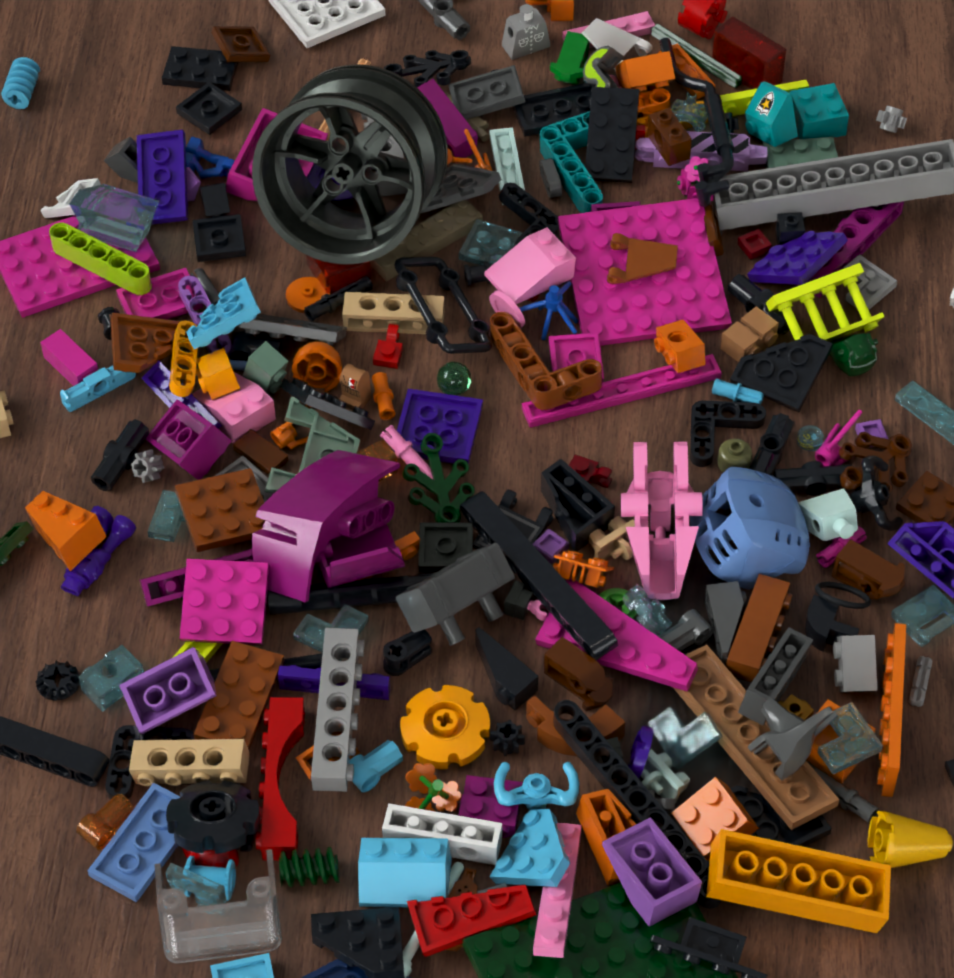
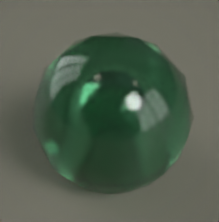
(454, 378)

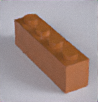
(758, 627)

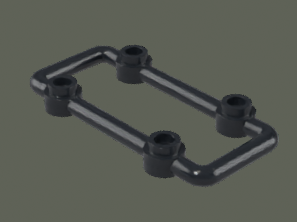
(447, 280)

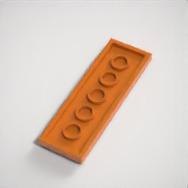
(892, 707)

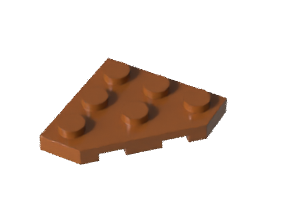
(140, 341)

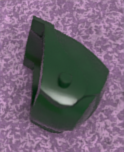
(855, 353)

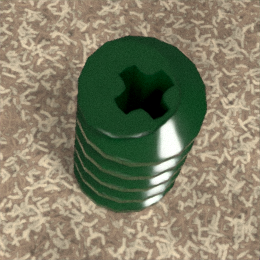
(308, 867)

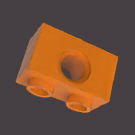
(680, 346)

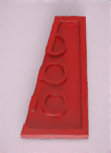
(448, 921)

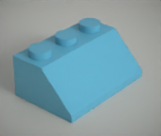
(402, 870)

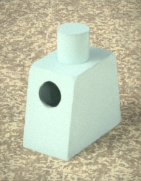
(830, 515)

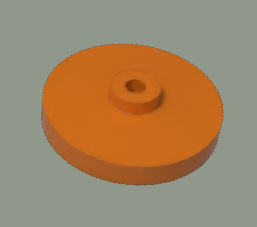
(304, 293)

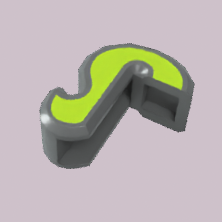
(599, 64)

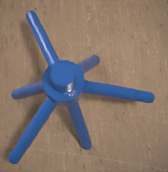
(554, 303)

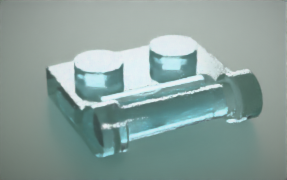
(922, 610)

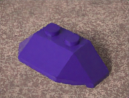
(930, 550)

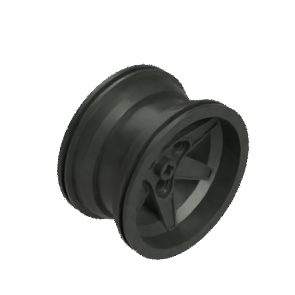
(305, 214)

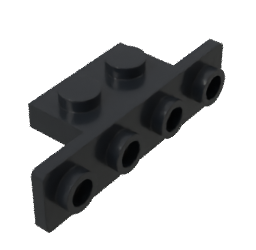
(710, 945)

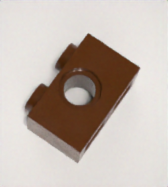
(669, 136)

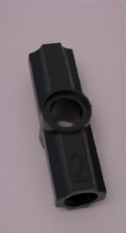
(753, 296)
(772, 444)
(119, 455)
(811, 477)

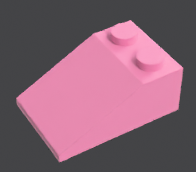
(532, 266)
(241, 409)

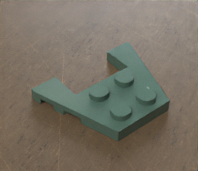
(321, 441)

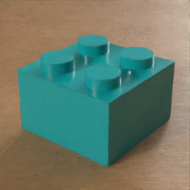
(819, 112)

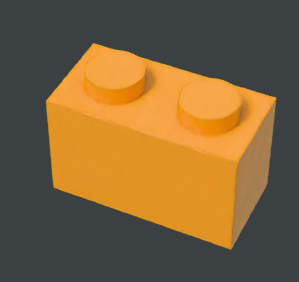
(216, 374)

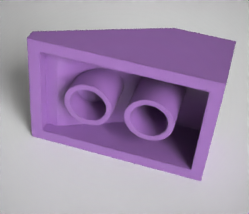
(652, 871)

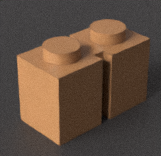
(752, 338)

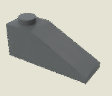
(725, 610)

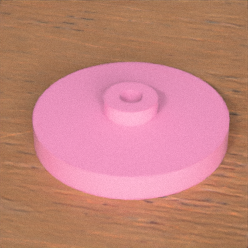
(503, 303)

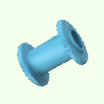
(220, 875)

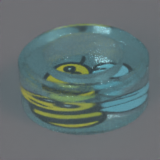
(810, 438)

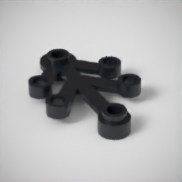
(431, 65)

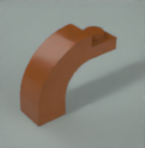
(540, 716)

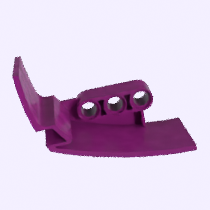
(314, 507)
(359, 557)

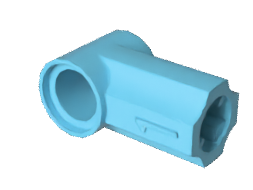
(372, 766)

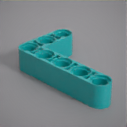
(559, 143)

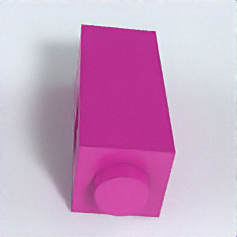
(67, 357)

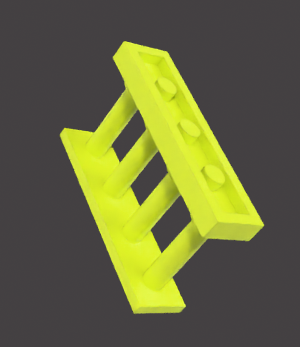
(826, 285)

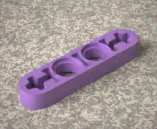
(202, 298)

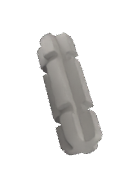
(920, 681)

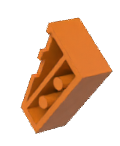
(65, 527)
(601, 819)

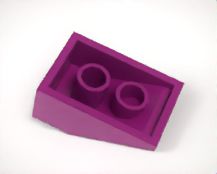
(188, 439)

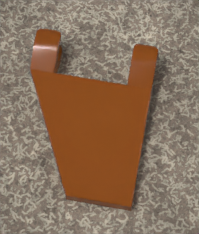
(643, 258)

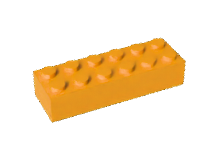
(799, 881)

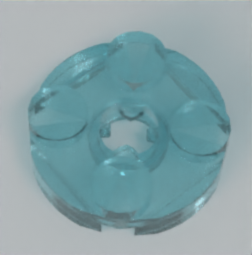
(649, 611)

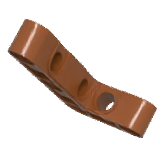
(542, 387)

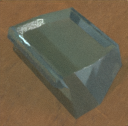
(114, 215)

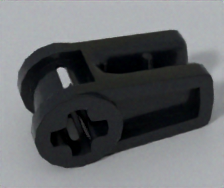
(406, 652)

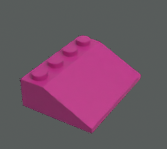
(240, 175)

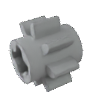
(891, 119)
(147, 466)

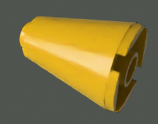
(906, 841)

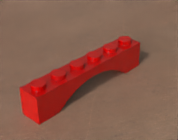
(285, 729)

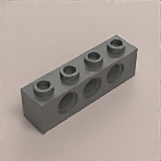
(775, 674)

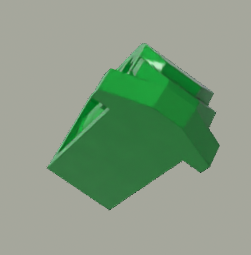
(571, 58)

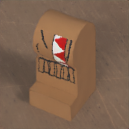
(355, 386)

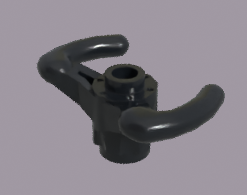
(874, 494)

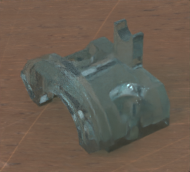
(690, 112)

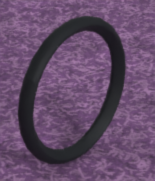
(847, 604)

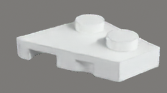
(63, 207)

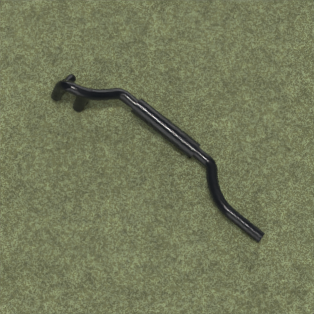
(708, 174)

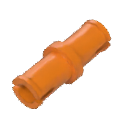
(383, 396)

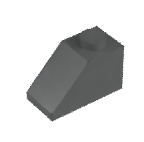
(123, 159)

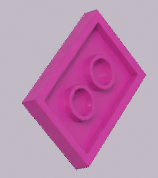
(161, 301)

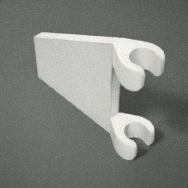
(604, 34)

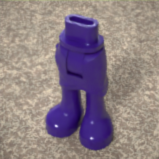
(93, 564)

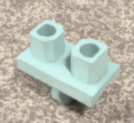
(661, 778)

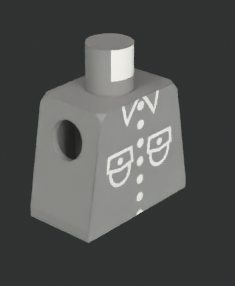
(525, 33)

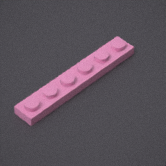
(556, 901)

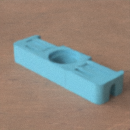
(86, 391)

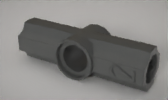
(447, 17)

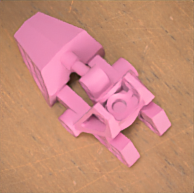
(660, 559)

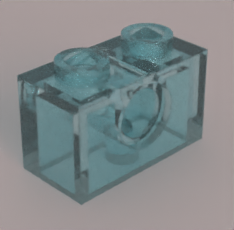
(105, 690)

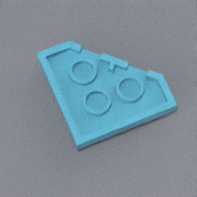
(233, 308)
(533, 853)

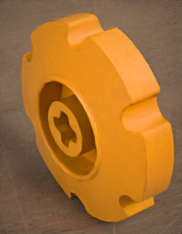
(445, 726)

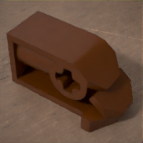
(868, 571)
(578, 674)

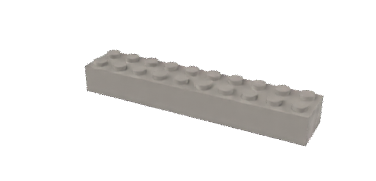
(837, 184)

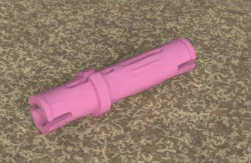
(404, 450)

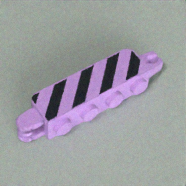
(704, 147)

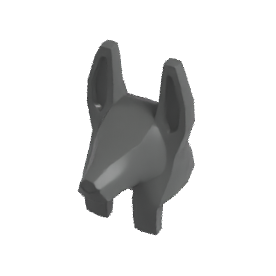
(790, 735)

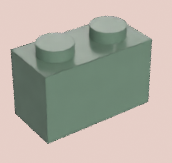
(266, 368)

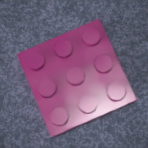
(224, 601)

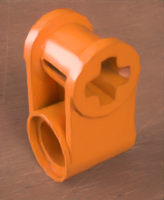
(653, 101)

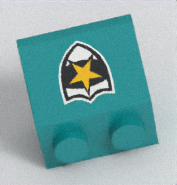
(771, 115)

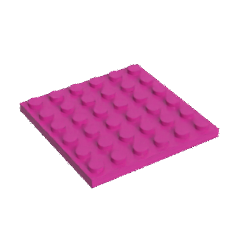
(637, 307)

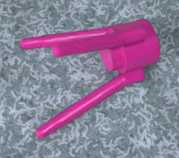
(829, 451)

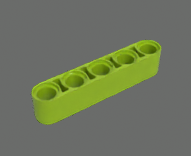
(100, 258)

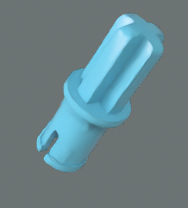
(736, 392)

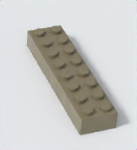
(430, 236)

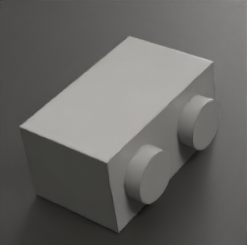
(856, 663)

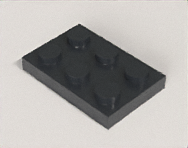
(197, 67)

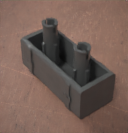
(455, 588)

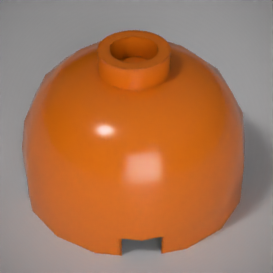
(318, 365)

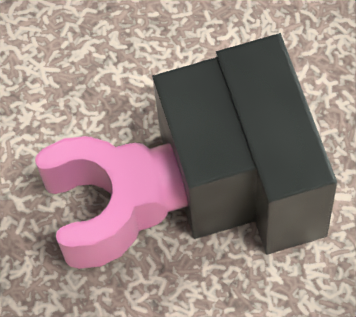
(520, 602)

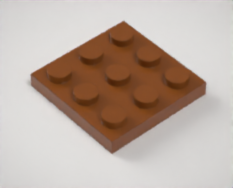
(221, 509)

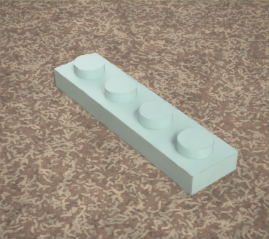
(506, 157)

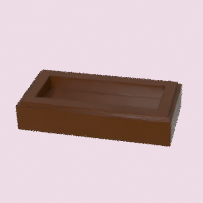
(713, 230)
(260, 451)

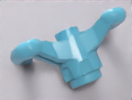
(536, 789)

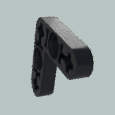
(537, 224)
(709, 421)
(118, 752)

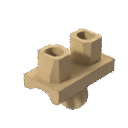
(615, 543)

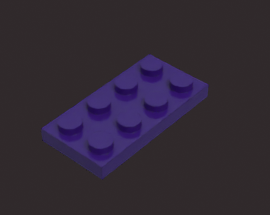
(164, 173)

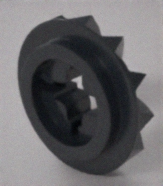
(67, 686)

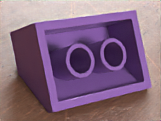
(168, 689)

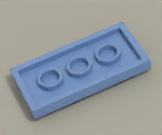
(137, 845)

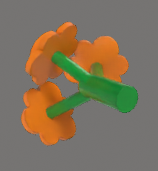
(424, 781)

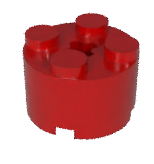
(702, 16)

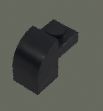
(822, 623)

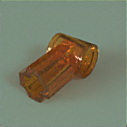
(101, 827)

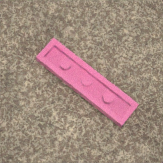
(636, 24)

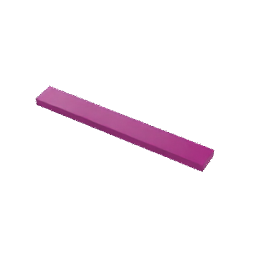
(625, 390)

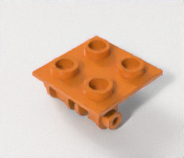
(594, 565)

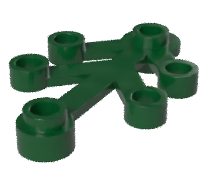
(438, 484)

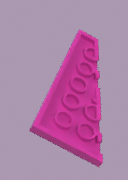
(638, 649)

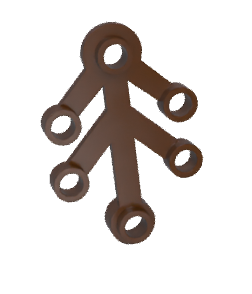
(896, 446)

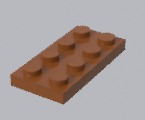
(241, 692)

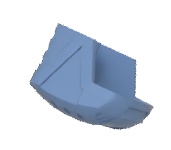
(759, 510)

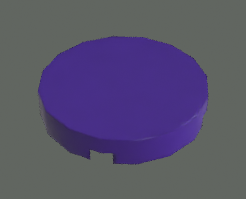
(640, 750)

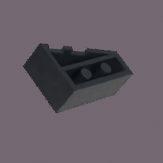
(575, 503)

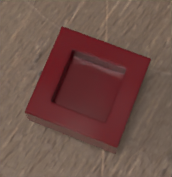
(754, 244)

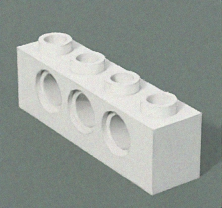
(467, 837)

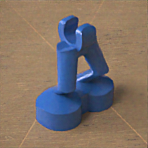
(196, 151)

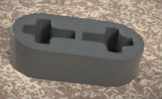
(550, 178)

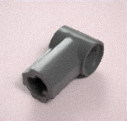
(689, 630)

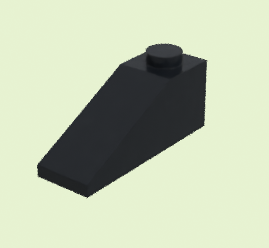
(509, 677)

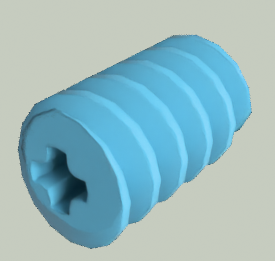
(20, 82)

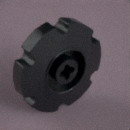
(212, 817)

